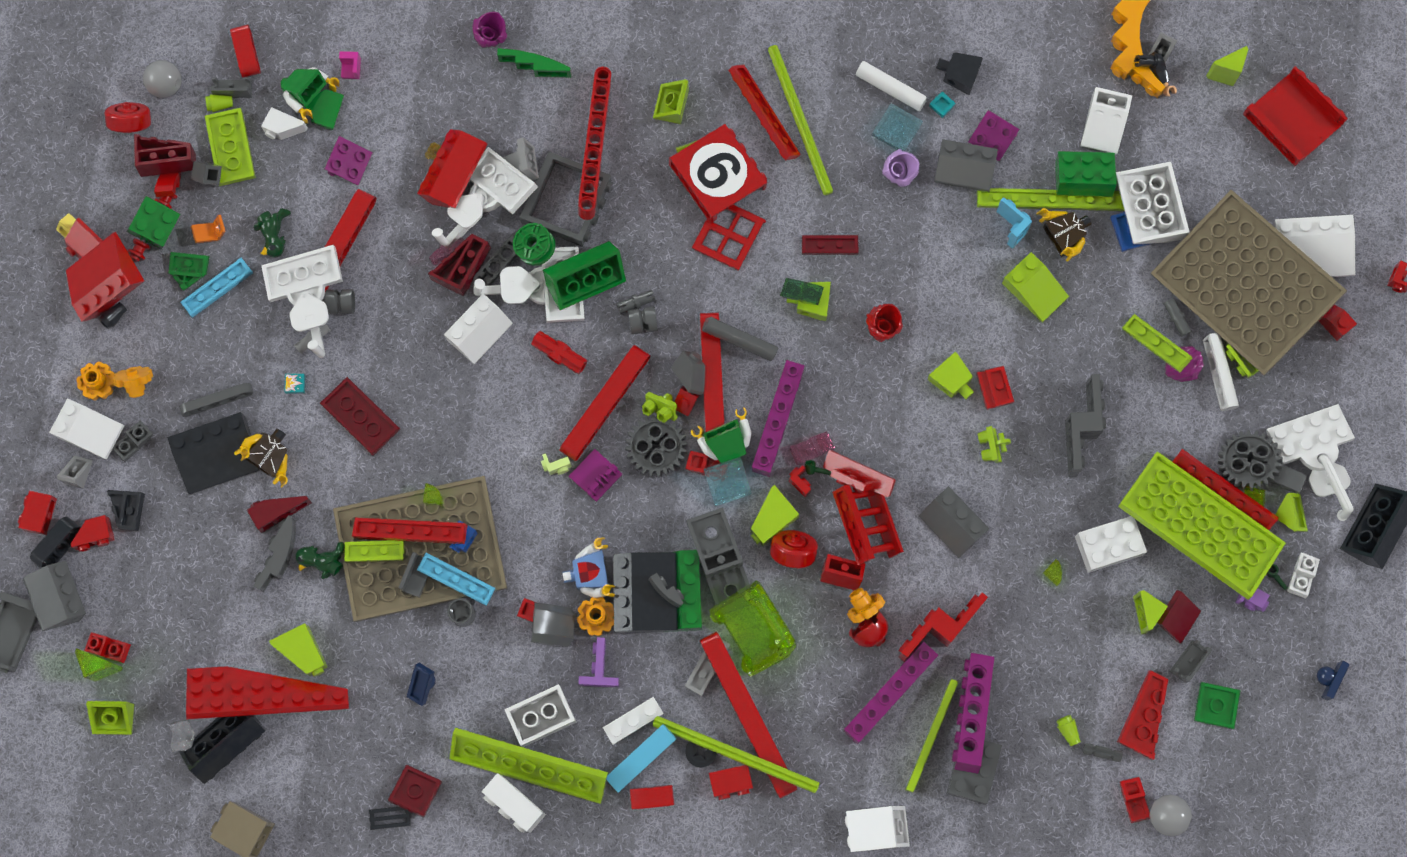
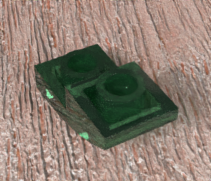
(801, 291)

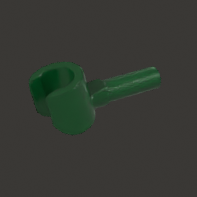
(811, 468)
(1275, 575)

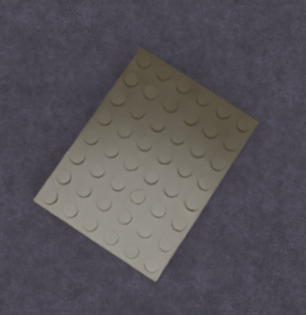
(1248, 282)
(375, 585)

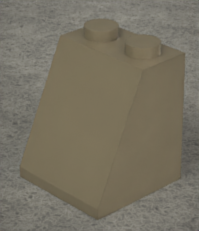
(241, 830)

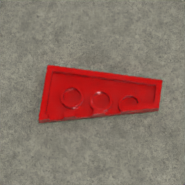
(1144, 718)

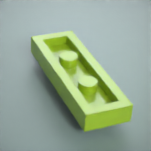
(374, 551)

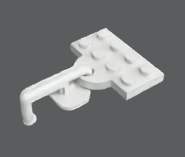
(494, 185)
(304, 283)
(519, 285)
(1319, 437)

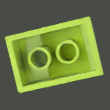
(1035, 287)

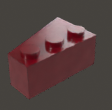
(162, 156)
(461, 266)

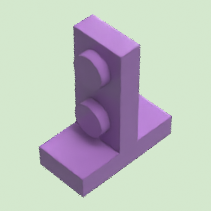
(598, 668)

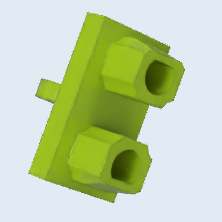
(663, 406)
(990, 436)

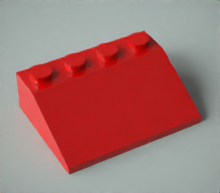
(102, 278)

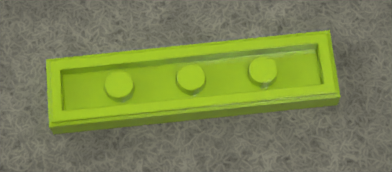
(1157, 343)

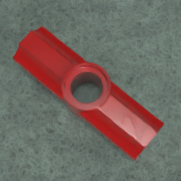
(559, 352)

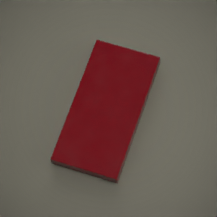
(360, 416)

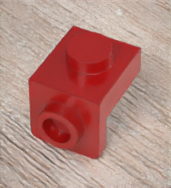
(685, 401)

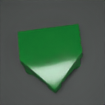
(325, 108)
(187, 268)

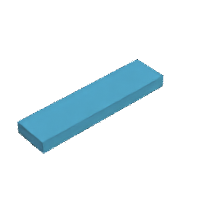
(216, 287)
(456, 579)
(641, 758)

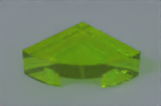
(1256, 494)
(432, 495)
(1054, 572)

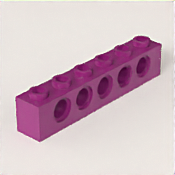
(778, 418)
(890, 693)
(971, 760)

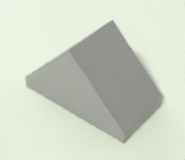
(1164, 45)
(75, 472)

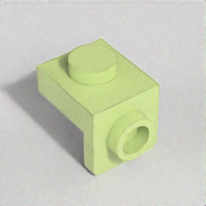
(560, 466)

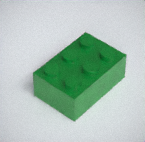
(1085, 174)

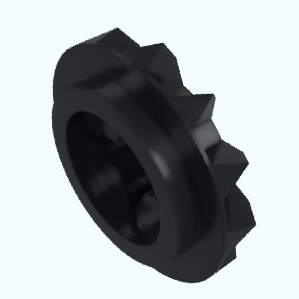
(699, 761)

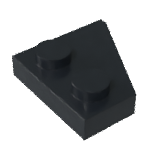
(127, 508)

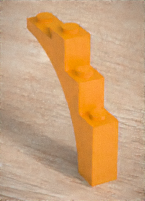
(1128, 40)

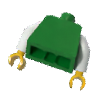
(303, 87)
(726, 440)

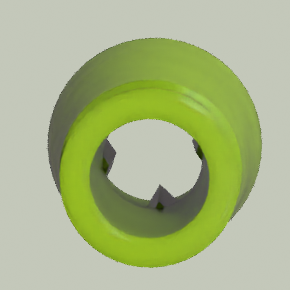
(218, 102)
(1068, 729)

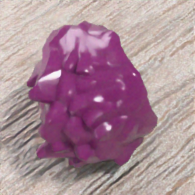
(489, 29)
(1191, 370)

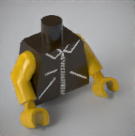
(1065, 231)
(266, 454)

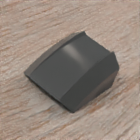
(552, 625)

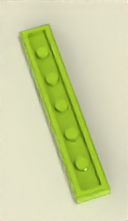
(929, 741)

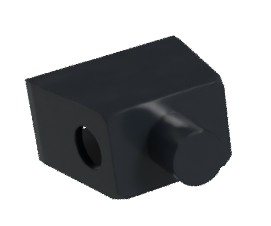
(960, 71)

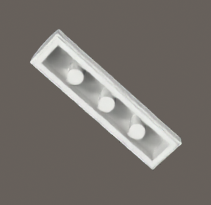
(891, 86)
(1220, 372)

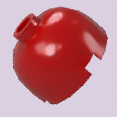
(870, 631)

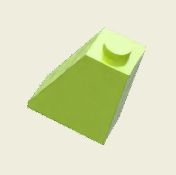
(773, 517)
(301, 649)

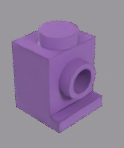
(1256, 602)

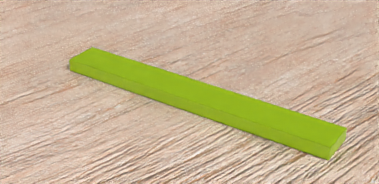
(1048, 199)

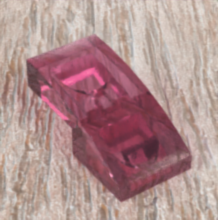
(442, 252)
(812, 448)

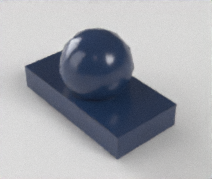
(1332, 678)
(421, 683)

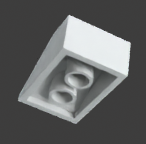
(86, 429)

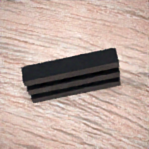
(372, 819)

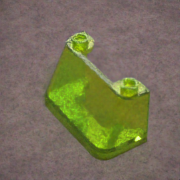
(755, 628)

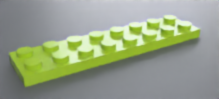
(528, 765)

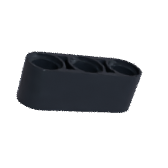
(55, 543)

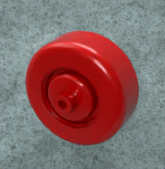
(127, 117)
(793, 549)

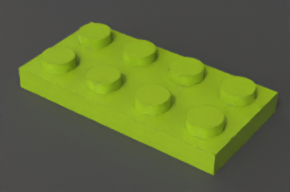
(230, 146)

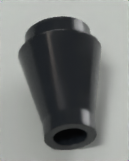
(111, 316)

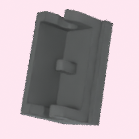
(233, 88)
(1190, 661)

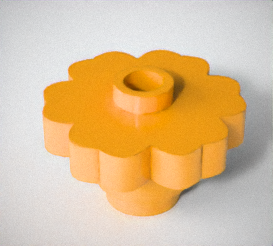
(133, 380)
(96, 381)
(864, 605)
(587, 611)

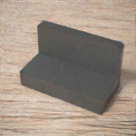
(413, 580)

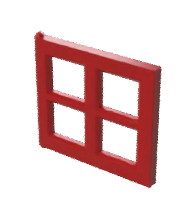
(729, 234)

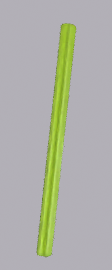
(800, 120)
(738, 755)

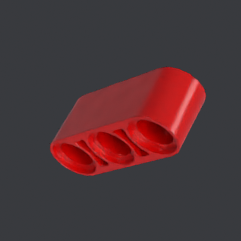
(245, 51)

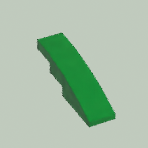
(539, 64)

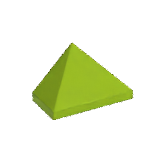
(1292, 513)

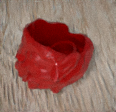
(884, 322)

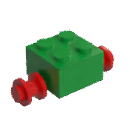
(152, 225)

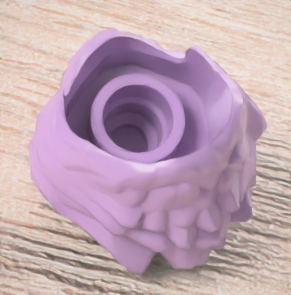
(901, 167)

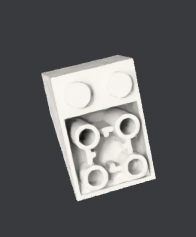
(1106, 120)

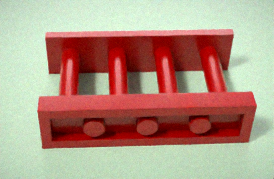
(855, 528)

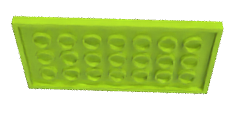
(1202, 525)

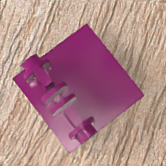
(994, 133)
(348, 160)
(595, 475)

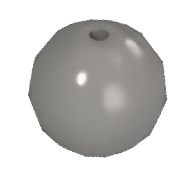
(162, 79)
(1170, 815)

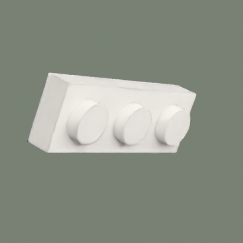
(633, 720)

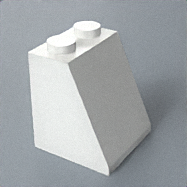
(877, 828)

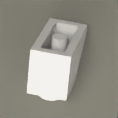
(282, 125)

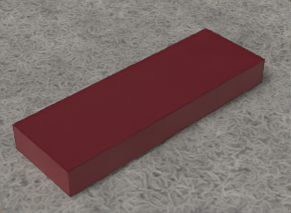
(830, 245)

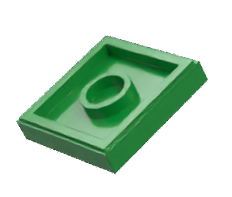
(1217, 705)

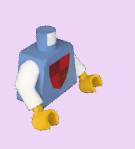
(590, 571)

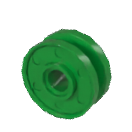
(531, 234)

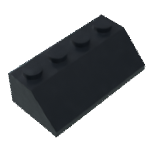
(1377, 526)
(220, 744)

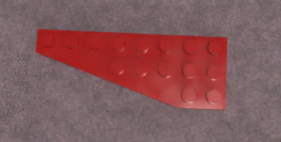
(242, 692)

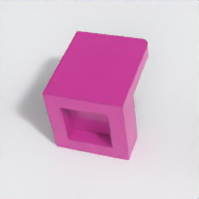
(350, 65)

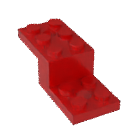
(941, 626)

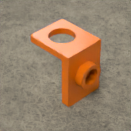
(208, 231)

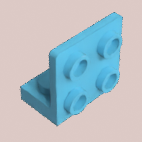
(1020, 221)

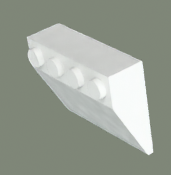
(1152, 204)
(1324, 240)

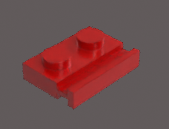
(995, 387)

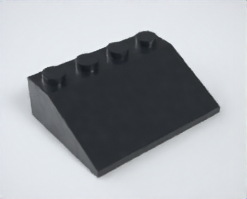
(207, 453)
(636, 602)

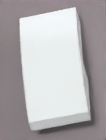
(1303, 575)

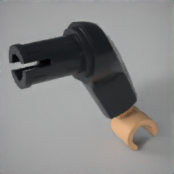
(1158, 67)

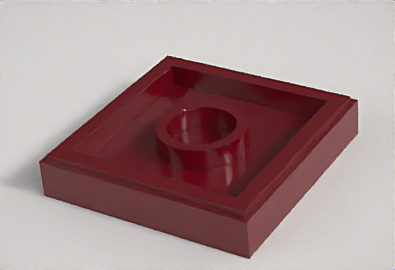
(1179, 616)
(415, 791)

